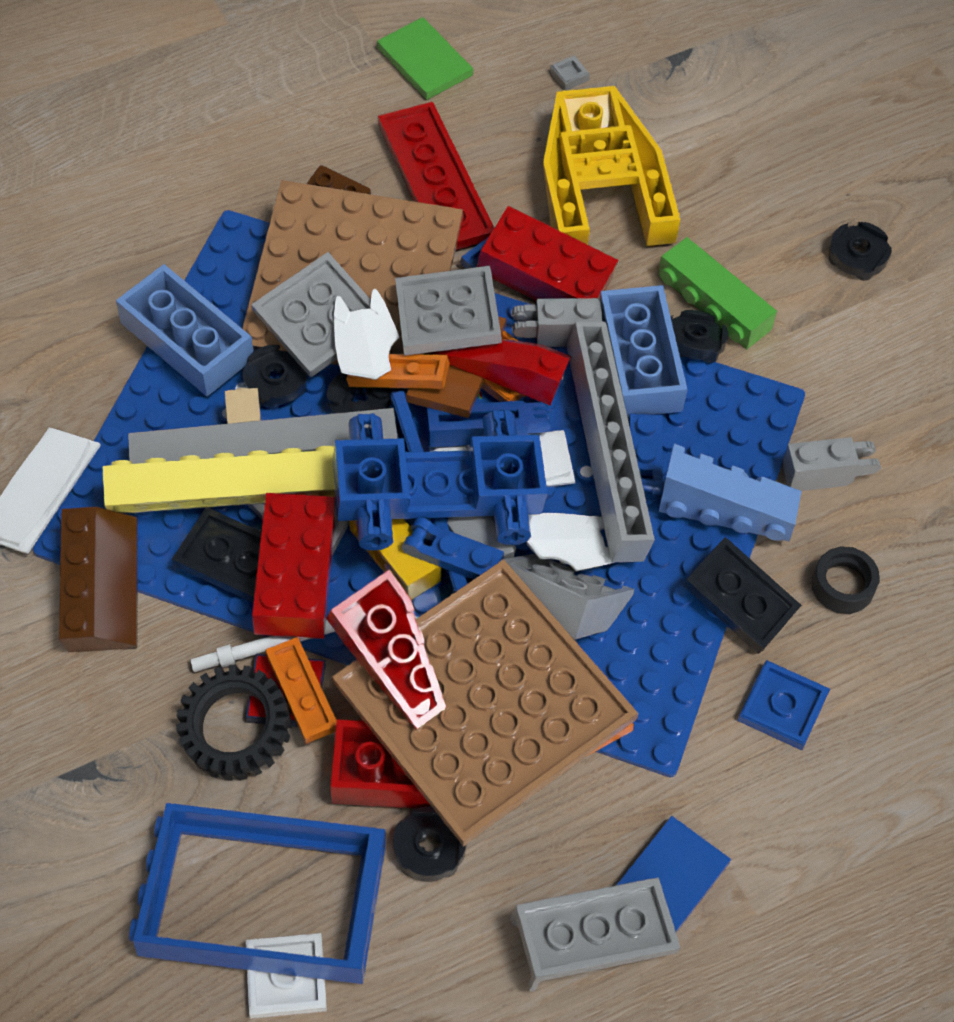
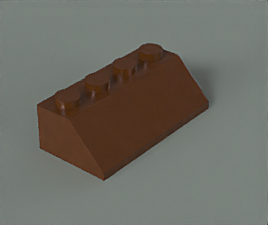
(98, 580)

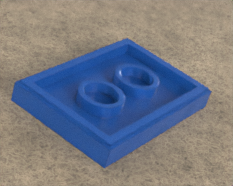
(684, 866)

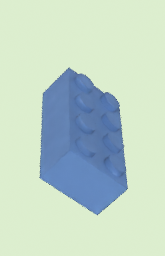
(185, 329)
(644, 350)

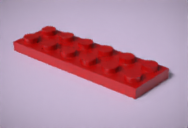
(434, 167)

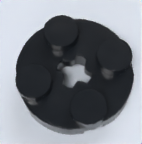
(856, 263)
(710, 339)
(279, 390)
(341, 397)
(414, 858)

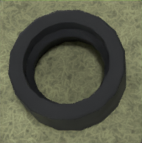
(855, 560)

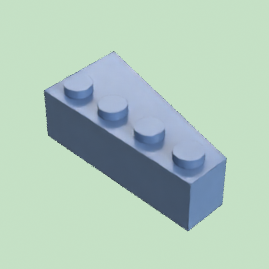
(728, 497)

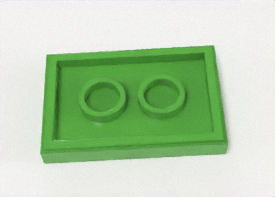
(425, 58)

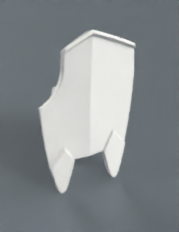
(364, 338)
(570, 539)

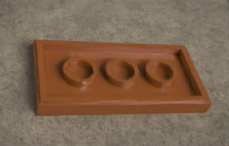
(458, 393)

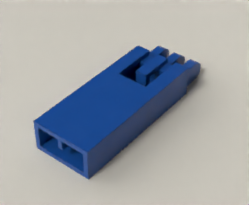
(454, 430)

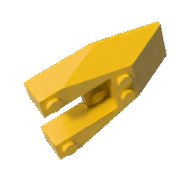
(600, 144)

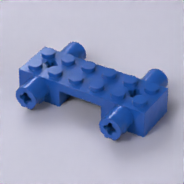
(383, 482)

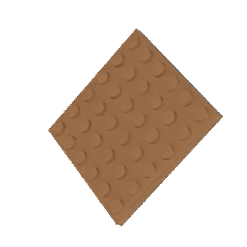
(364, 233)
(515, 700)

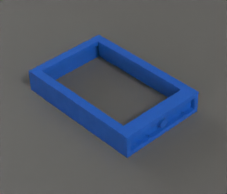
(268, 830)

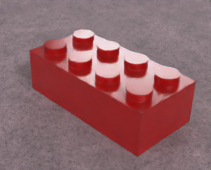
(544, 260)
(294, 566)
(367, 772)

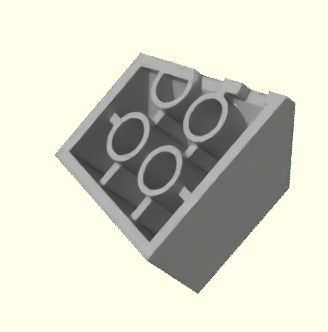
(575, 601)

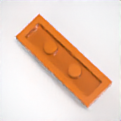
(409, 372)
(301, 690)

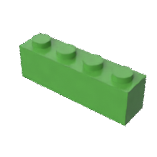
(717, 292)

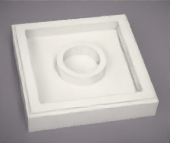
(286, 994)

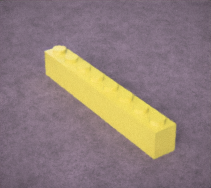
(216, 480)

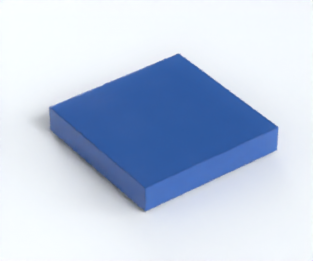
(783, 705)

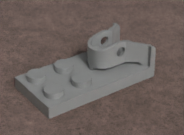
(595, 930)

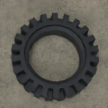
(214, 688)

